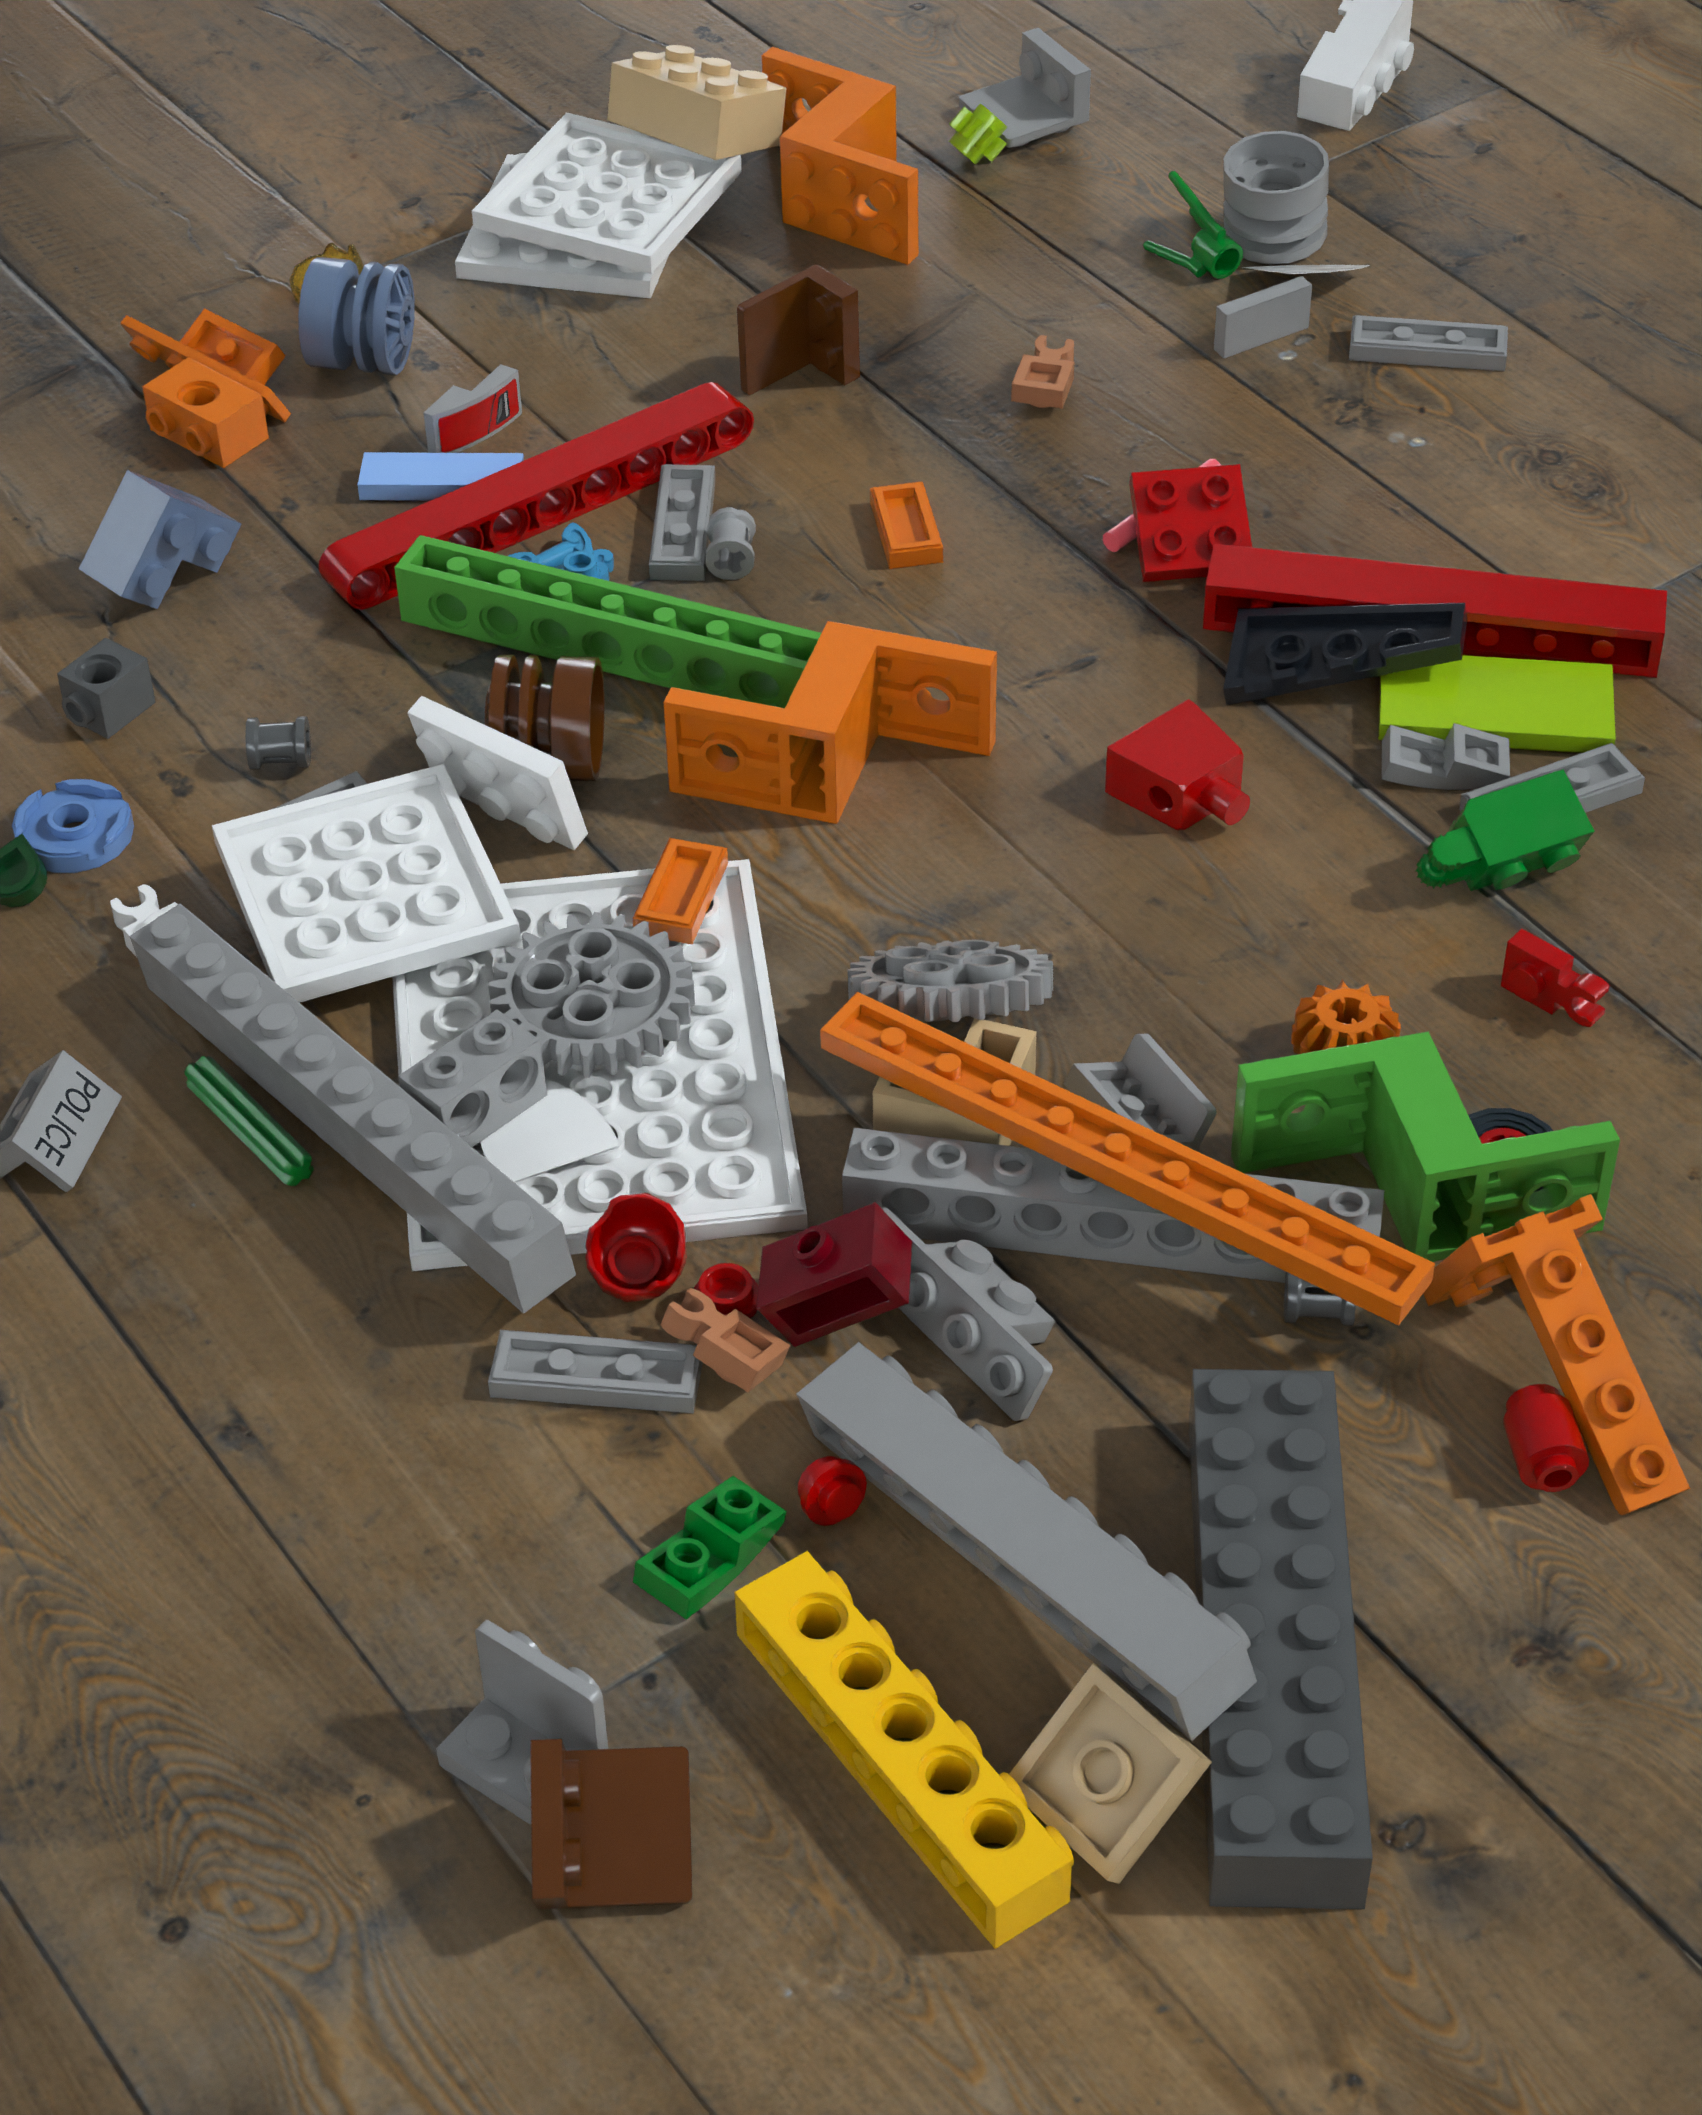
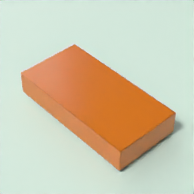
(906, 525)
(682, 889)

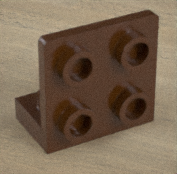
(796, 325)
(610, 1826)

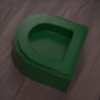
(21, 873)

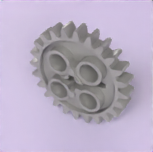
(954, 979)
(595, 992)

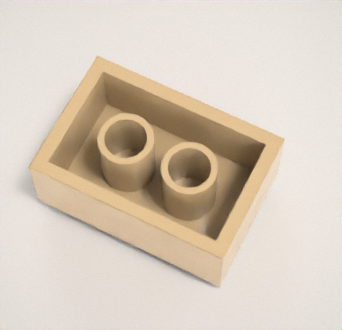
(696, 102)

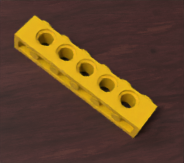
(996, 1888)

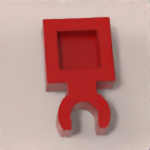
(1546, 979)

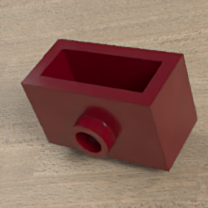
(835, 1274)

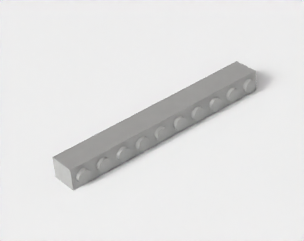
(356, 1109)

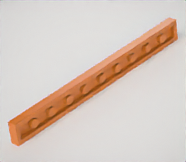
(1130, 1158)

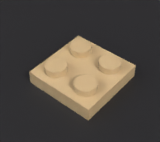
(1107, 1773)

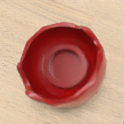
(636, 1248)

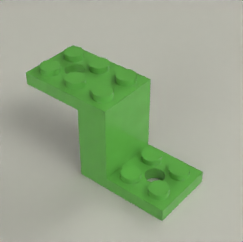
(1417, 1138)

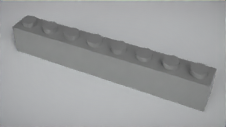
(1032, 1540)

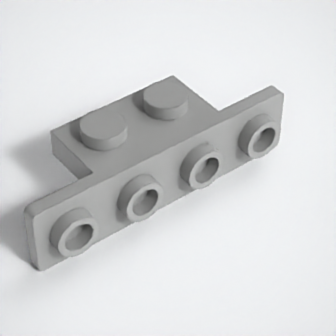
(979, 1320)

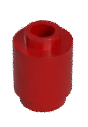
(1545, 1438)

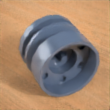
(356, 315)

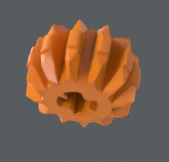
(1342, 1019)

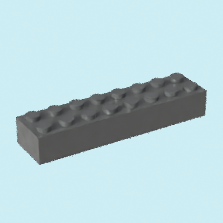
(1275, 1557)

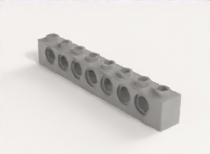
(1040, 1206)

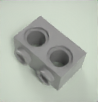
(480, 1078)

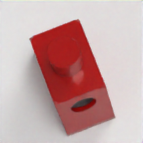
(1179, 769)

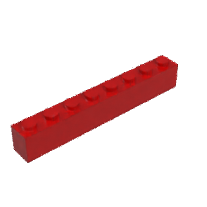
(1504, 611)

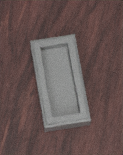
(1262, 317)

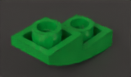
(715, 1545)

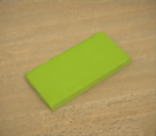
(1524, 700)

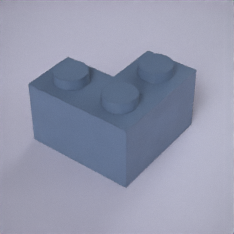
(150, 534)

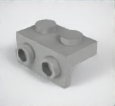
(1147, 1091)

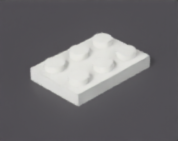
(500, 773)

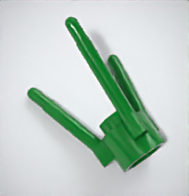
(1211, 246)

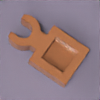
(1046, 377)
(729, 1344)

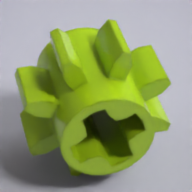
(978, 134)

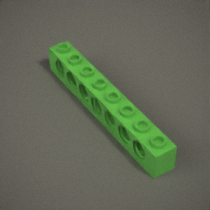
(583, 616)

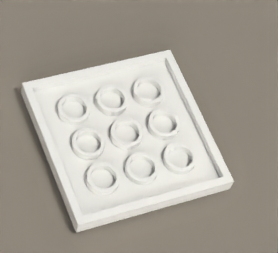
(605, 194)
(525, 263)
(365, 884)

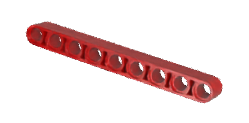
(543, 489)

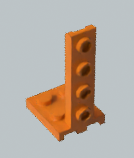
(1579, 1342)

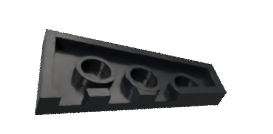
(1330, 645)

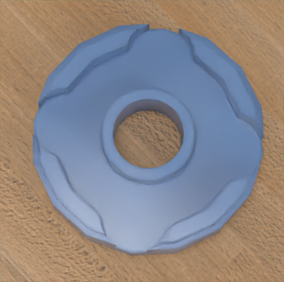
(100, 838)

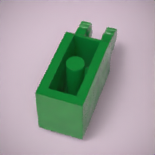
(1509, 835)

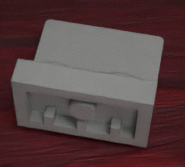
(1044, 98)
(523, 1702)

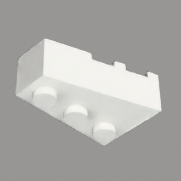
(1356, 62)

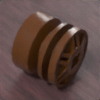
(554, 716)

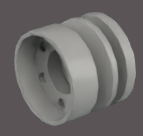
(1276, 196)

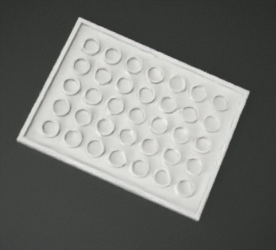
(693, 1126)

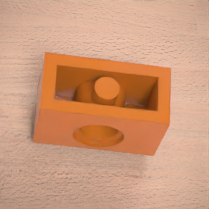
(205, 412)

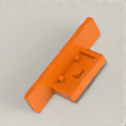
(220, 347)

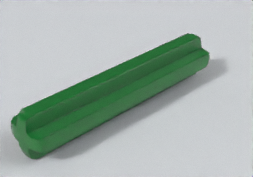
(249, 1121)

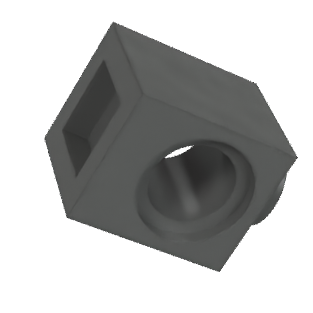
(106, 688)

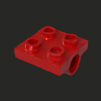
(1184, 515)

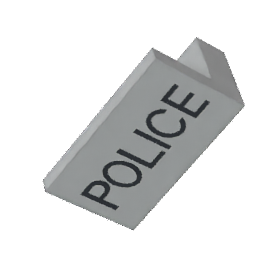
(56, 1120)

